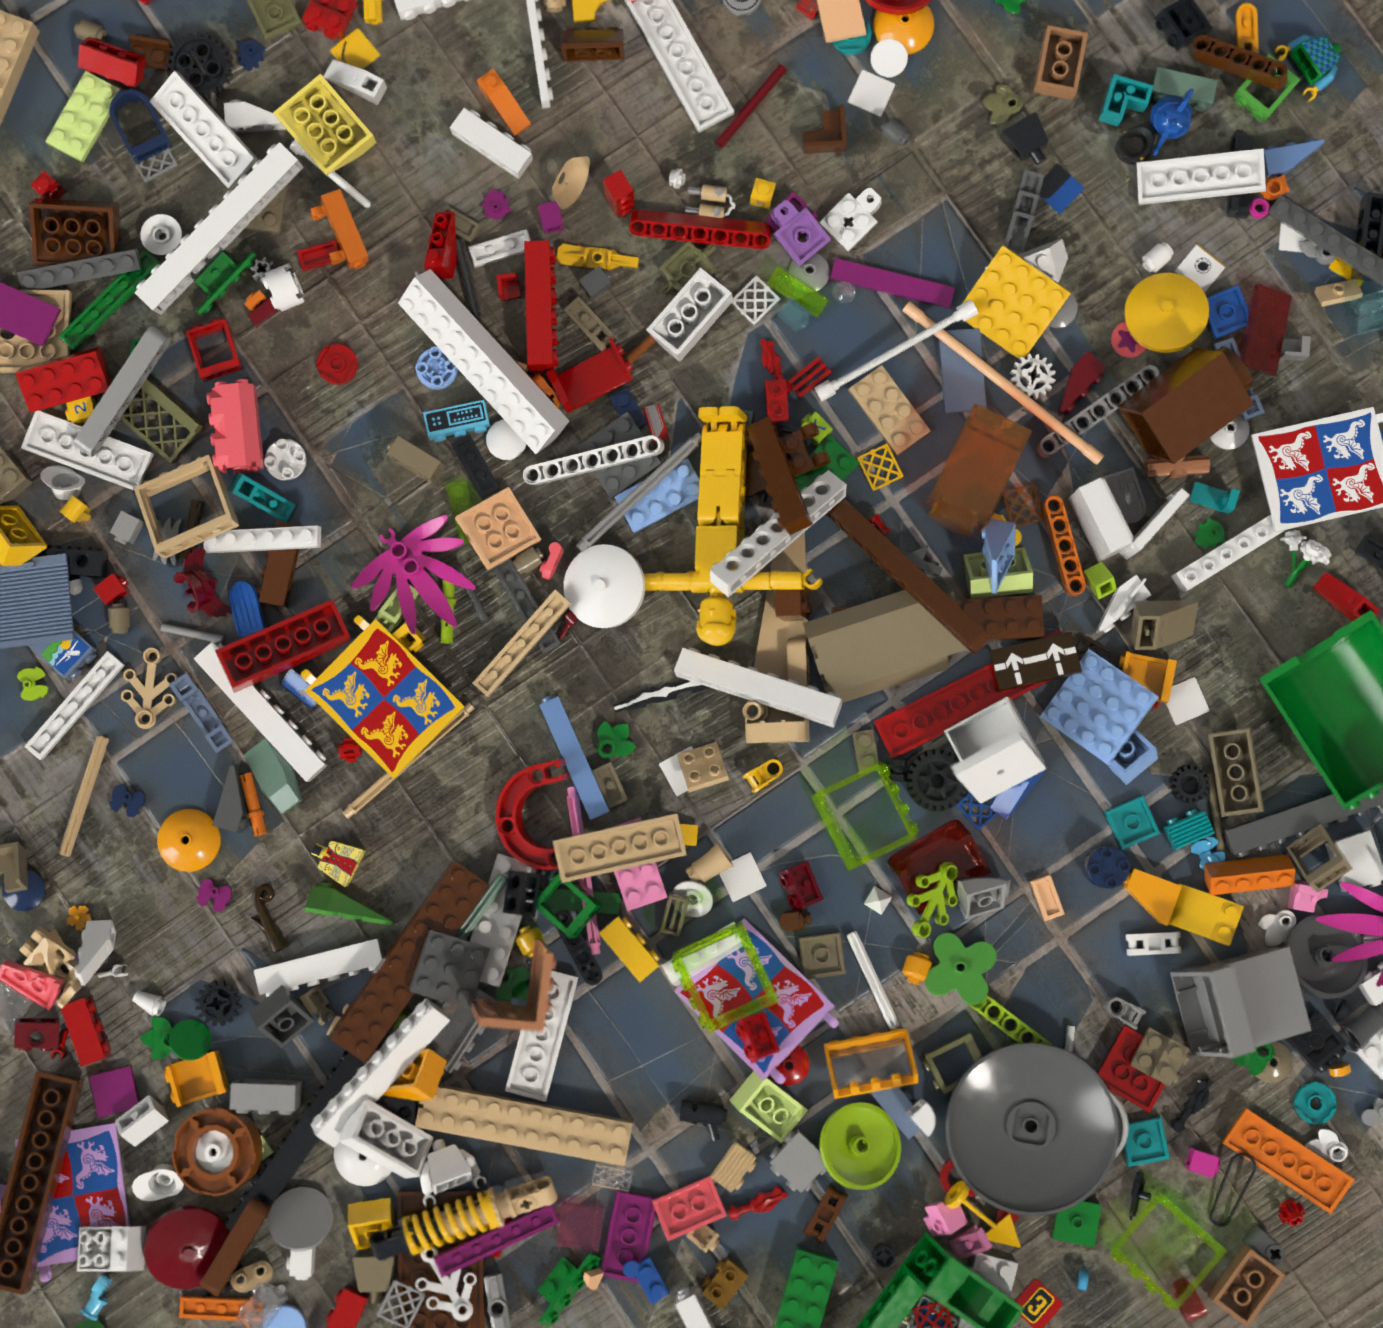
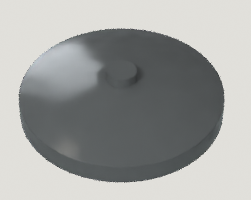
(1312, 951)

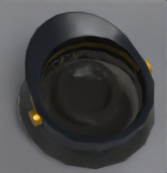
(1135, 145)

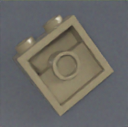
(1160, 1057)

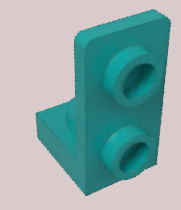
(1214, 498)

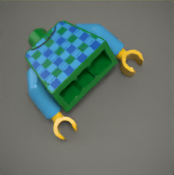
(1315, 59)

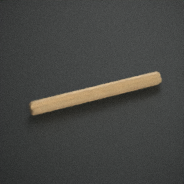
(83, 796)

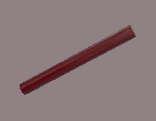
(750, 106)

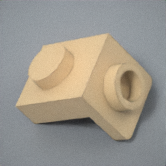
(704, 1238)

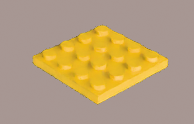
(1015, 302)

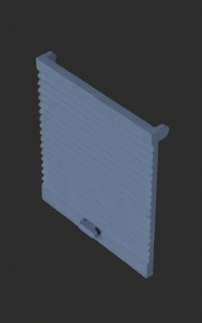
(35, 602)

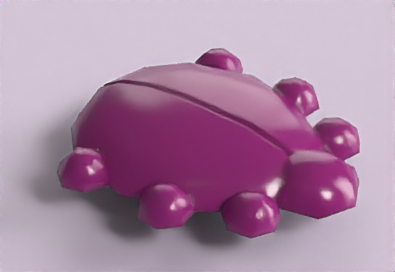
(495, 205)

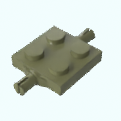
(684, 265)

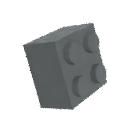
(281, 1016)

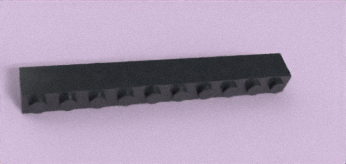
(299, 1143)

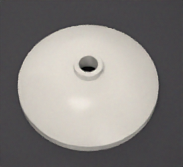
(357, 1170)

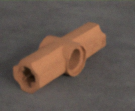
(1185, 466)

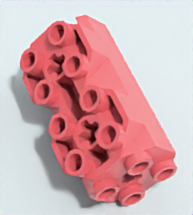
(237, 427)

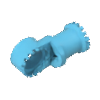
(97, 1299)

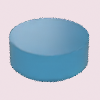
(1083, 1279)

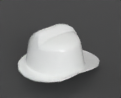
(62, 481)
(157, 1183)

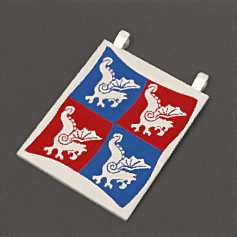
(1322, 468)

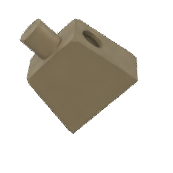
(373, 1275)

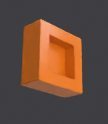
(255, 300)

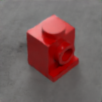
(47, 187)

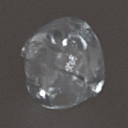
(844, 291)

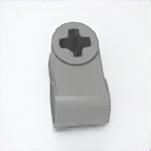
(1126, 1012)

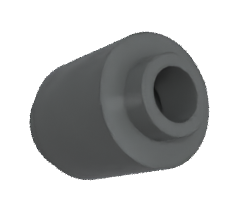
(895, 131)

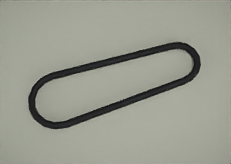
(1221, 1187)

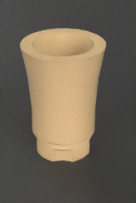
(709, 865)

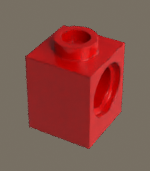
(112, 589)

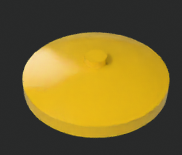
(1166, 312)

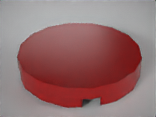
(337, 364)

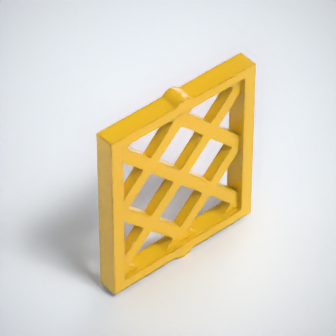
(892, 460)

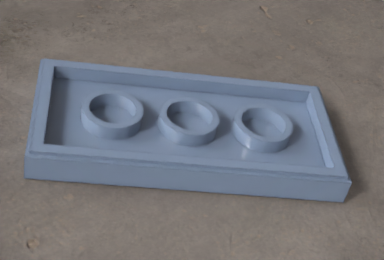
(961, 381)

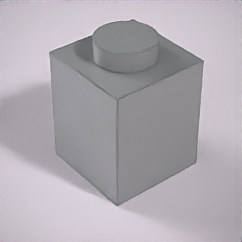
(126, 528)

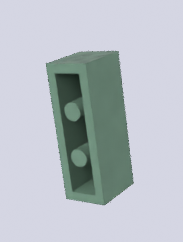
(1175, 83)

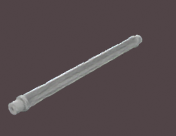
(639, 492)

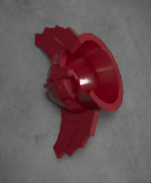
(201, 586)

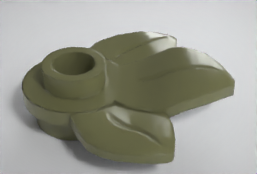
(999, 104)

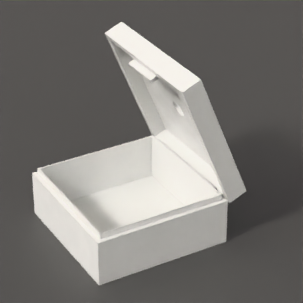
(1105, 524)
(994, 750)

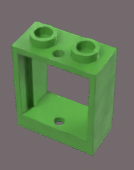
(1256, 108)

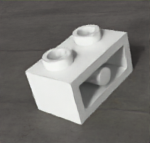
(141, 1120)

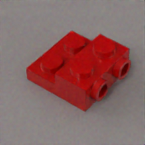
(329, 17)

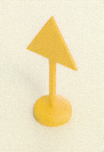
(1001, 1232)

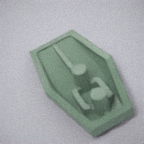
(274, 776)

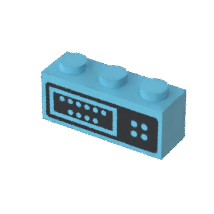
(457, 420)

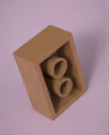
(1060, 62)
(1246, 1285)

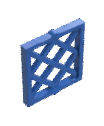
(968, 815)

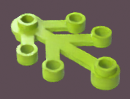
(945, 876)

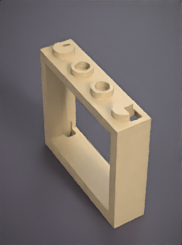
(195, 535)

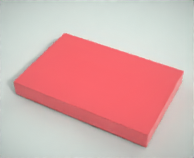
(689, 1208)

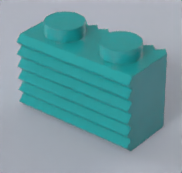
(1188, 829)

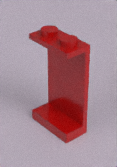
(591, 377)

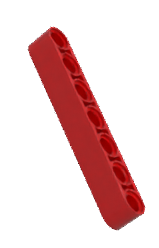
(690, 232)

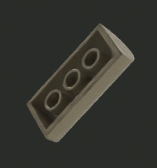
(1236, 772)

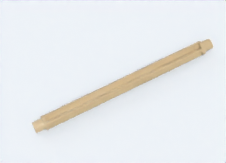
(386, 779)

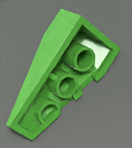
(334, 902)

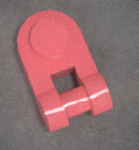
(548, 567)

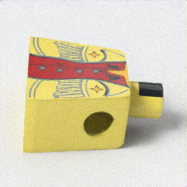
(339, 860)

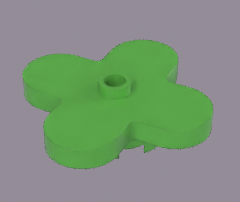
(969, 982)

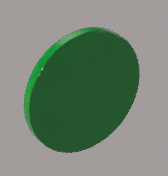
(190, 1040)

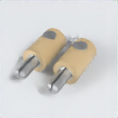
(710, 193)

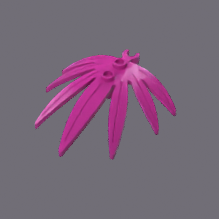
(407, 563)
(1359, 924)

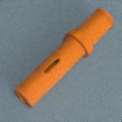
(253, 804)

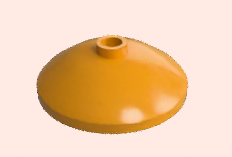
(912, 34)
(202, 844)

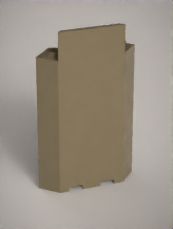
(879, 645)

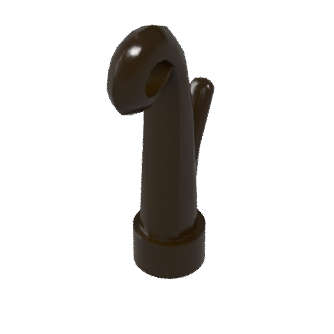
(266, 922)

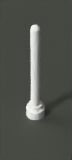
(297, 149)

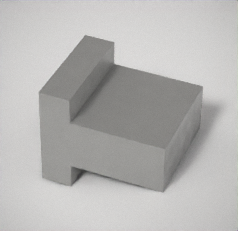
(1240, 1003)

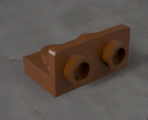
(153, 49)

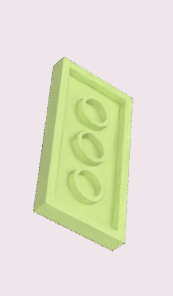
(83, 117)

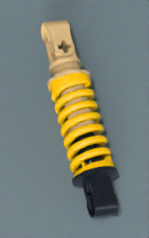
(462, 1219)

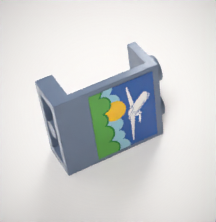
(66, 656)

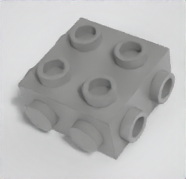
(797, 1161)

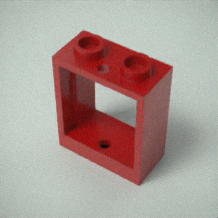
(220, 369)

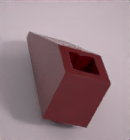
(1081, 376)

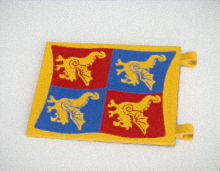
(383, 697)

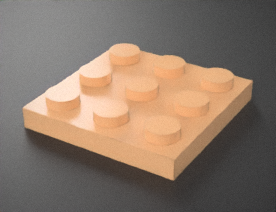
(498, 528)

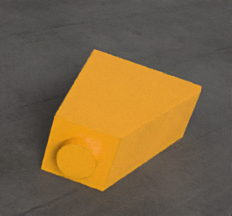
(1153, 894)

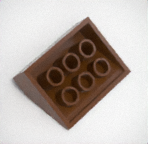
(72, 229)

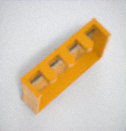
(871, 1063)

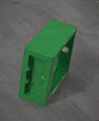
(583, 917)

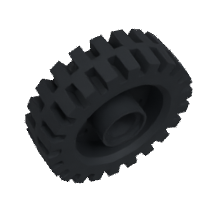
(920, 783)

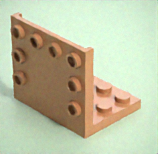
(518, 1016)

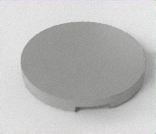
(300, 1219)

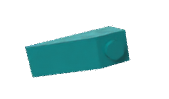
(261, 497)

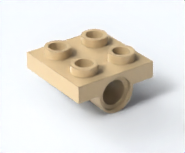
(702, 767)

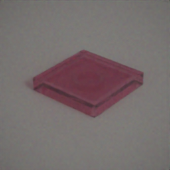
(580, 1226)

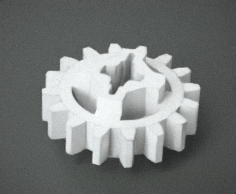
(1041, 378)

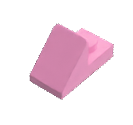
(970, 1242)

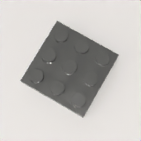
(622, 476)
(449, 969)

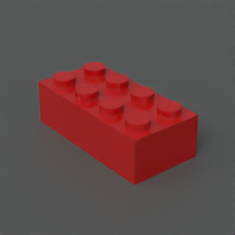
(64, 379)

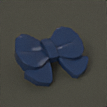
(134, 800)

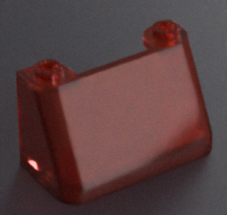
(947, 843)

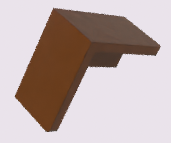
(832, 136)

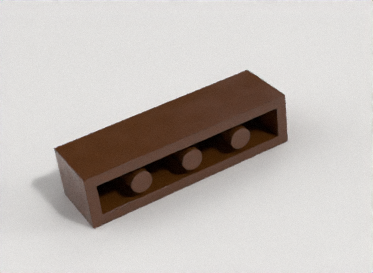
(278, 573)

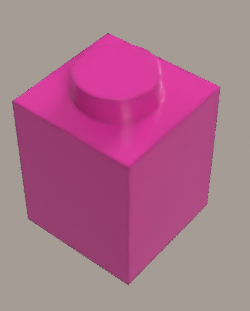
(1202, 1162)

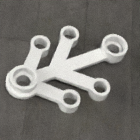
(449, 1288)

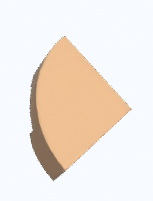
(592, 1278)

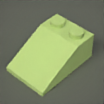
(768, 1106)

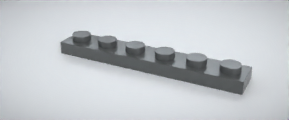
(80, 270)

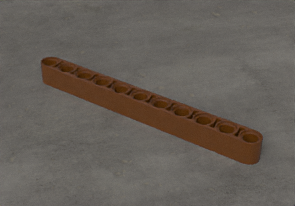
(909, 576)

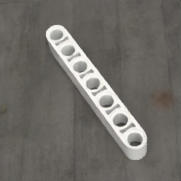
(584, 466)

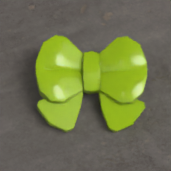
(31, 690)

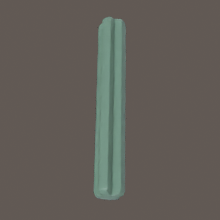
(482, 906)

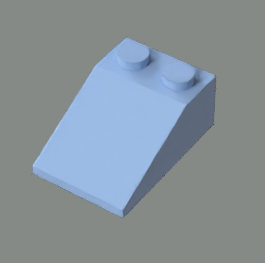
(998, 550)
(1133, 757)

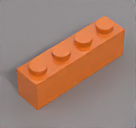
(1249, 874)

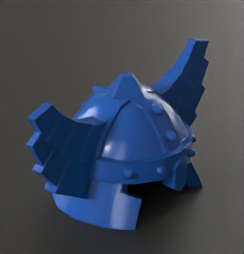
(1171, 118)

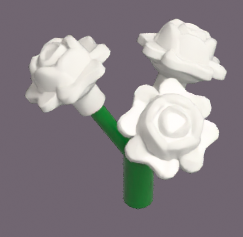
(1312, 551)

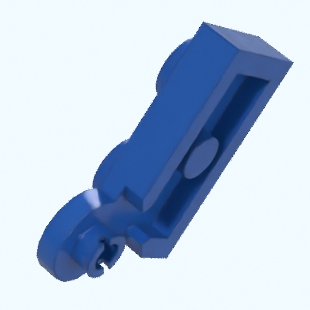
(647, 1277)

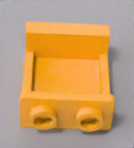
(1150, 672)
(196, 1078)

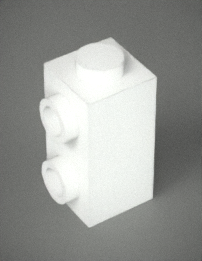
(301, 1264)

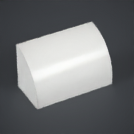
(923, 1116)

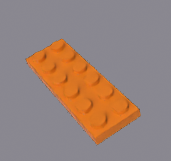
(1288, 1160)

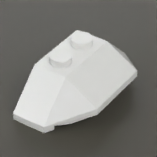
(1048, 258)

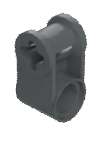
(1262, 1244)

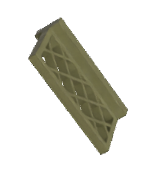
(172, 407)

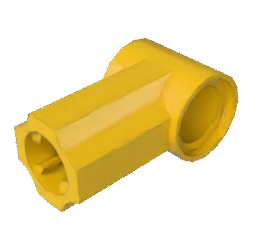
(373, 11)
(76, 510)

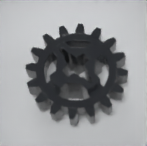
(217, 995)

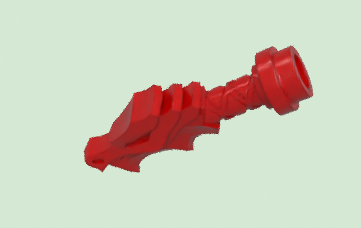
(772, 361)
(762, 1203)

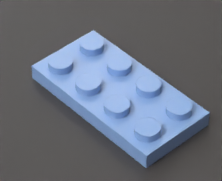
(671, 494)

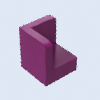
(551, 217)

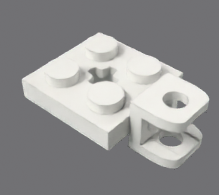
(857, 209)

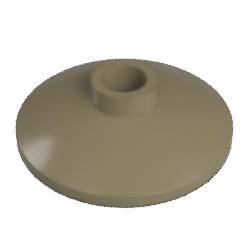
(1282, 1067)

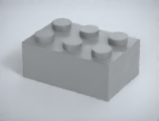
(266, 1095)

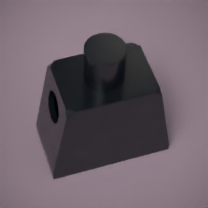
(1026, 139)

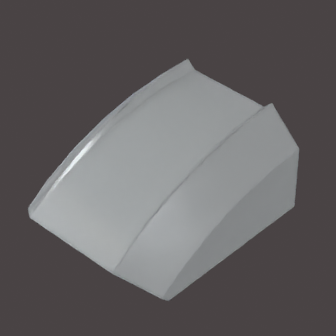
(982, 895)

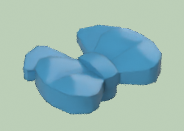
(1202, 848)

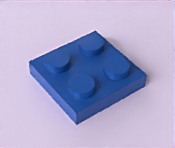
(1227, 312)

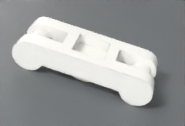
(1153, 943)

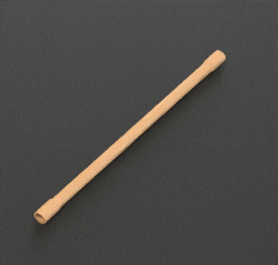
(1086, 449)

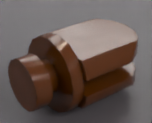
(794, 920)

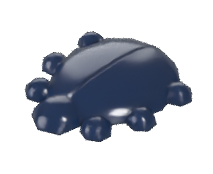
(250, 54)

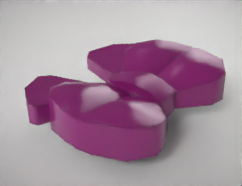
(209, 890)

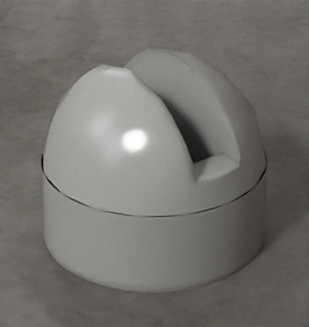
(76, 586)

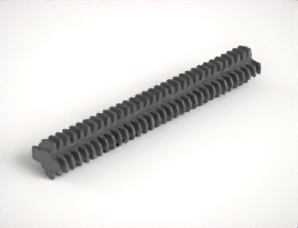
(467, 280)

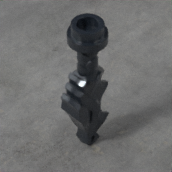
(1195, 1102)

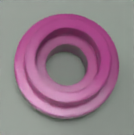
(1261, 203)

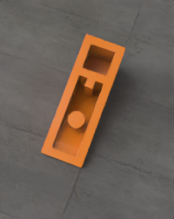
(503, 102)

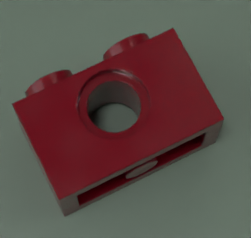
(47, 1026)

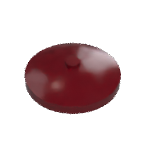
(184, 1245)

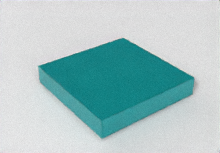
(1131, 822)
(1146, 1142)

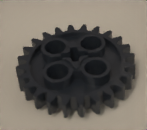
(216, 56)

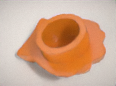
(1275, 187)

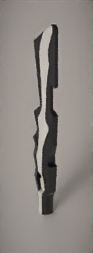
(658, 695)

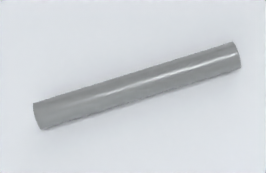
(192, 633)

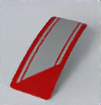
(656, 422)

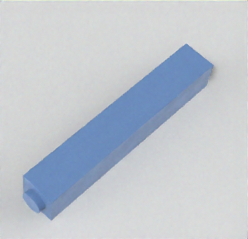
(574, 757)

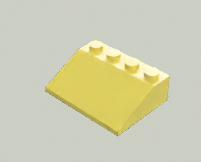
(325, 126)

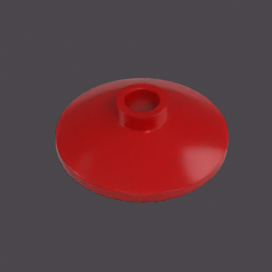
(800, 1067)

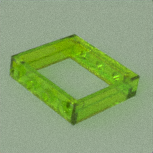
(835, 830)
(695, 1000)
(1150, 1284)

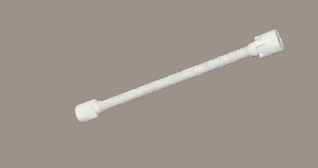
(964, 312)

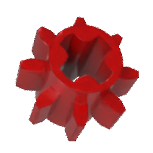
(349, 750)
(1291, 1212)

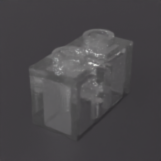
(272, 1301)

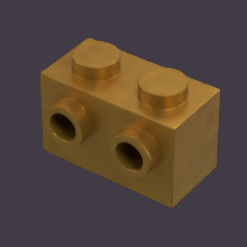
(724, 1282)

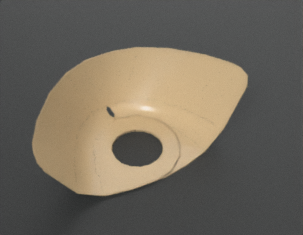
(576, 175)

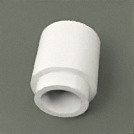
(1157, 257)

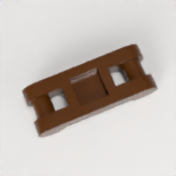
(825, 1213)

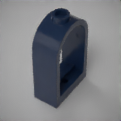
(149, 148)

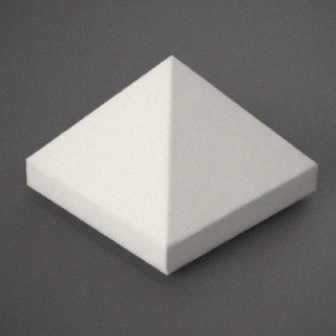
(877, 900)

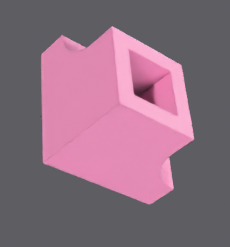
(1304, 897)
(944, 1220)

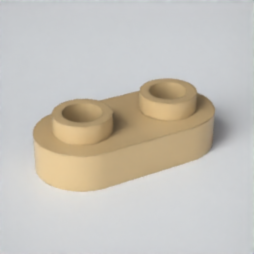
(251, 1276)

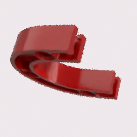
(510, 808)

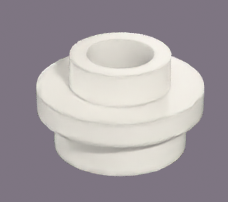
(677, 178)

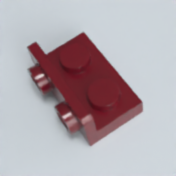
(800, 886)

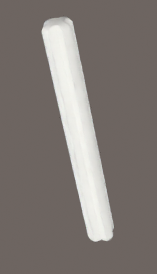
(873, 980)

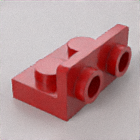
(776, 400)
(757, 1037)

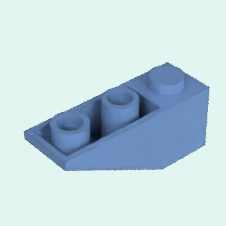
(1284, 159)

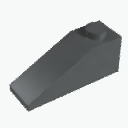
(231, 807)

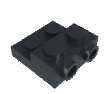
(1182, 23)
(1319, 1045)

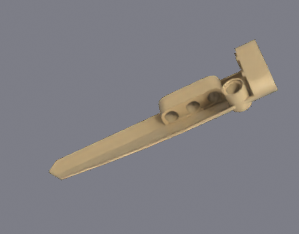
(784, 652)

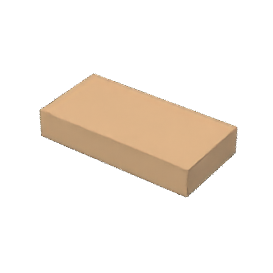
(1047, 897)

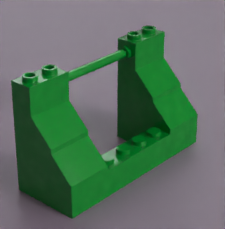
(950, 1281)

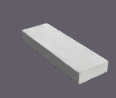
(499, 248)

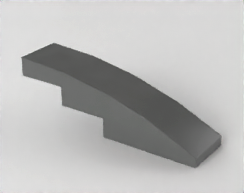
(1023, 211)

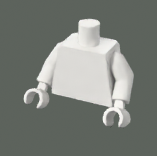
(447, 1169)

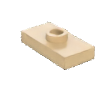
(1338, 292)

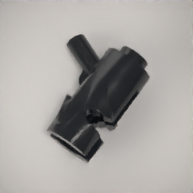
(707, 1113)

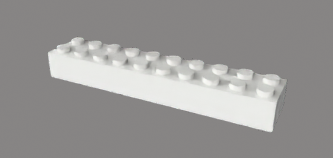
(219, 228)
(483, 361)

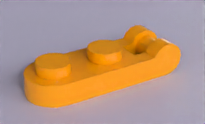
(1247, 27)

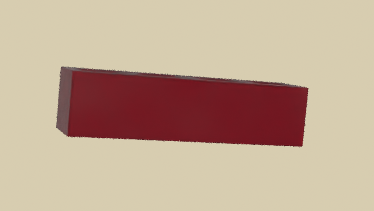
(262, 313)

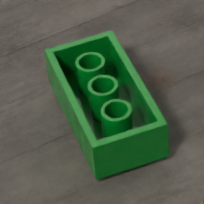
(806, 1289)

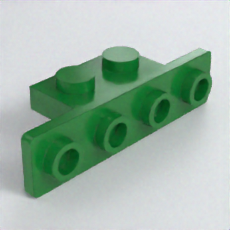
(218, 276)
(563, 1284)

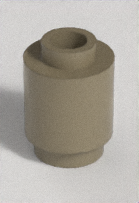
(87, 28)
(528, 560)
(119, 619)

